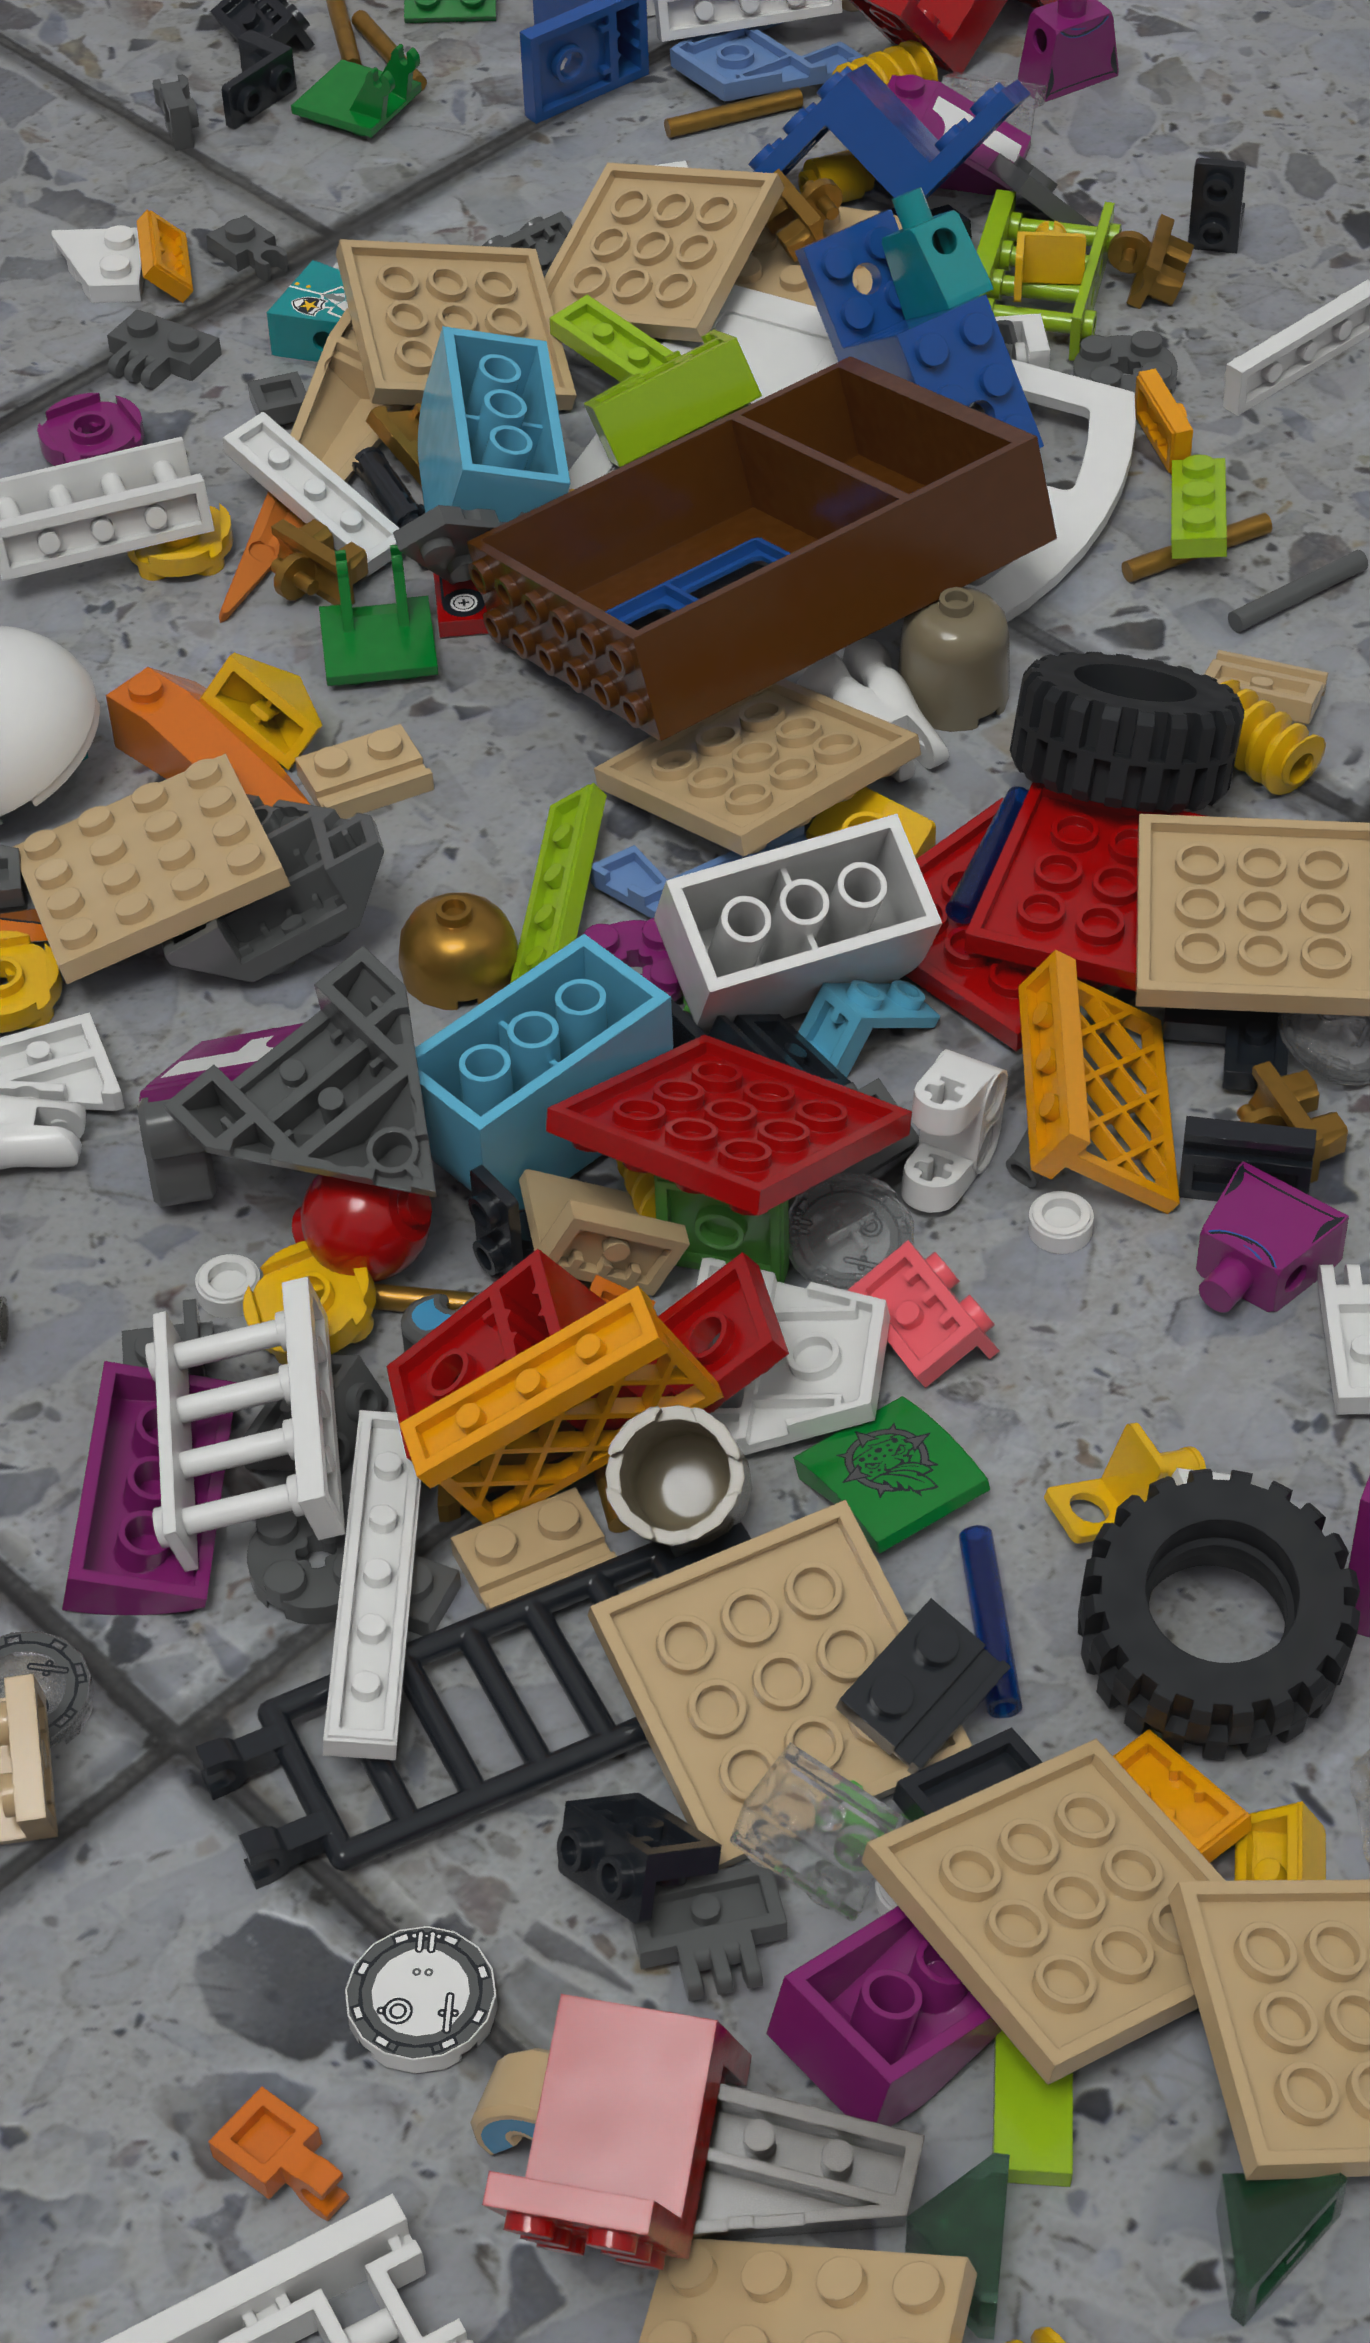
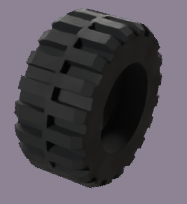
(1126, 731)
(1235, 1529)

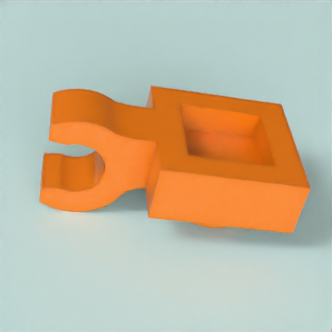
(274, 2146)

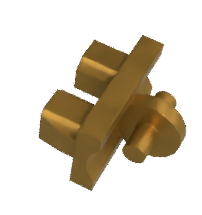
(808, 211)
(1156, 263)
(309, 563)
(1286, 1103)

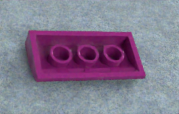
(115, 1549)

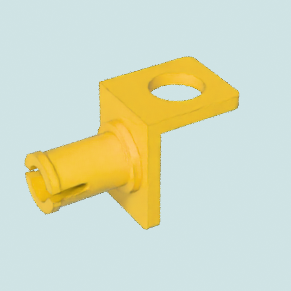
(1049, 257)
(1128, 1473)

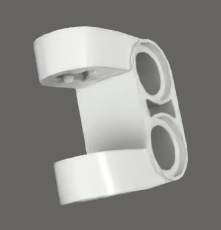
(959, 1123)

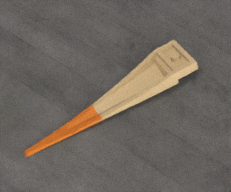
(333, 430)

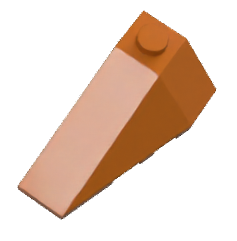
(170, 728)

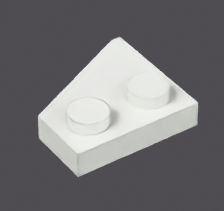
(103, 262)
(61, 1064)

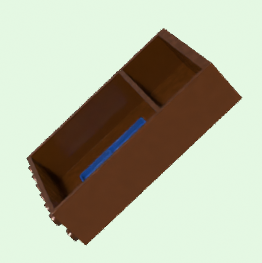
(842, 483)

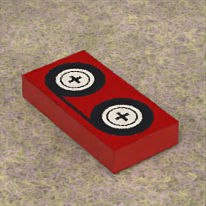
(459, 608)

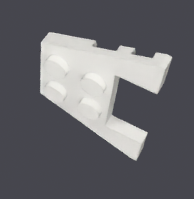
(830, 1371)

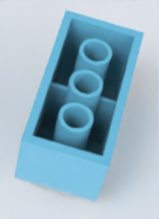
(490, 425)
(530, 1048)

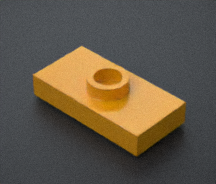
(164, 255)
(1162, 418)
(1185, 1795)

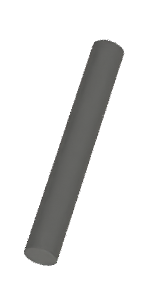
(1298, 590)

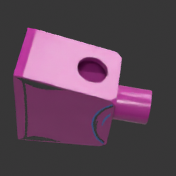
(1069, 47)
(1265, 1242)

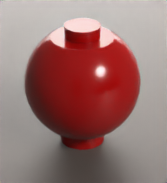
(362, 1226)

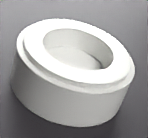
(1060, 1222)
(223, 1284)

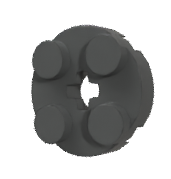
(1110, 357)
(287, 1579)

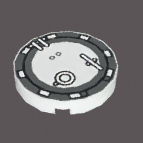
(421, 1999)

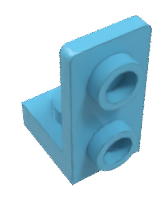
(849, 1011)

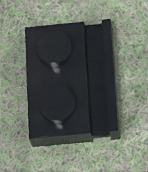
(777, 1040)
(1219, 1146)
(922, 1687)

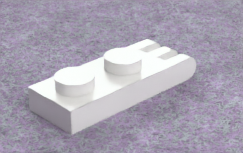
(1347, 1337)

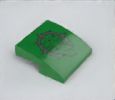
(893, 1473)

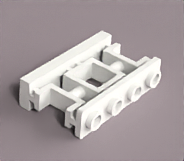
(290, 2291)

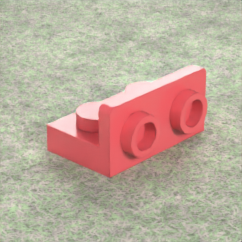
(927, 1319)

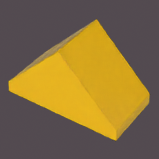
(265, 706)

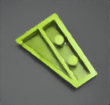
(673, 398)

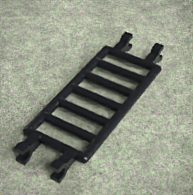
(274, 1850)

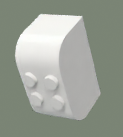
(797, 917)

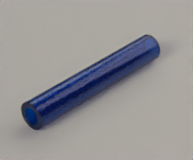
(979, 870)
(990, 1614)

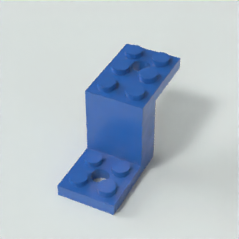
(603, 49)
(886, 133)
(945, 352)

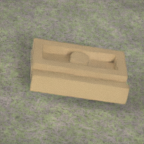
(1286, 686)
(365, 772)
(530, 1548)

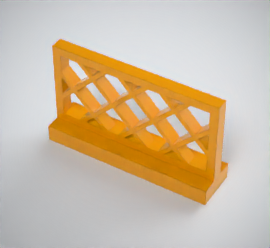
(1061, 1077)
(542, 1389)

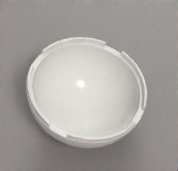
(44, 717)

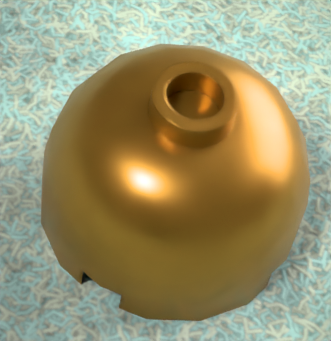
(456, 950)

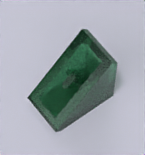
(968, 2223)
(1269, 2230)

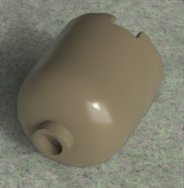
(957, 658)
(677, 1477)

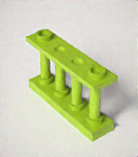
(999, 255)

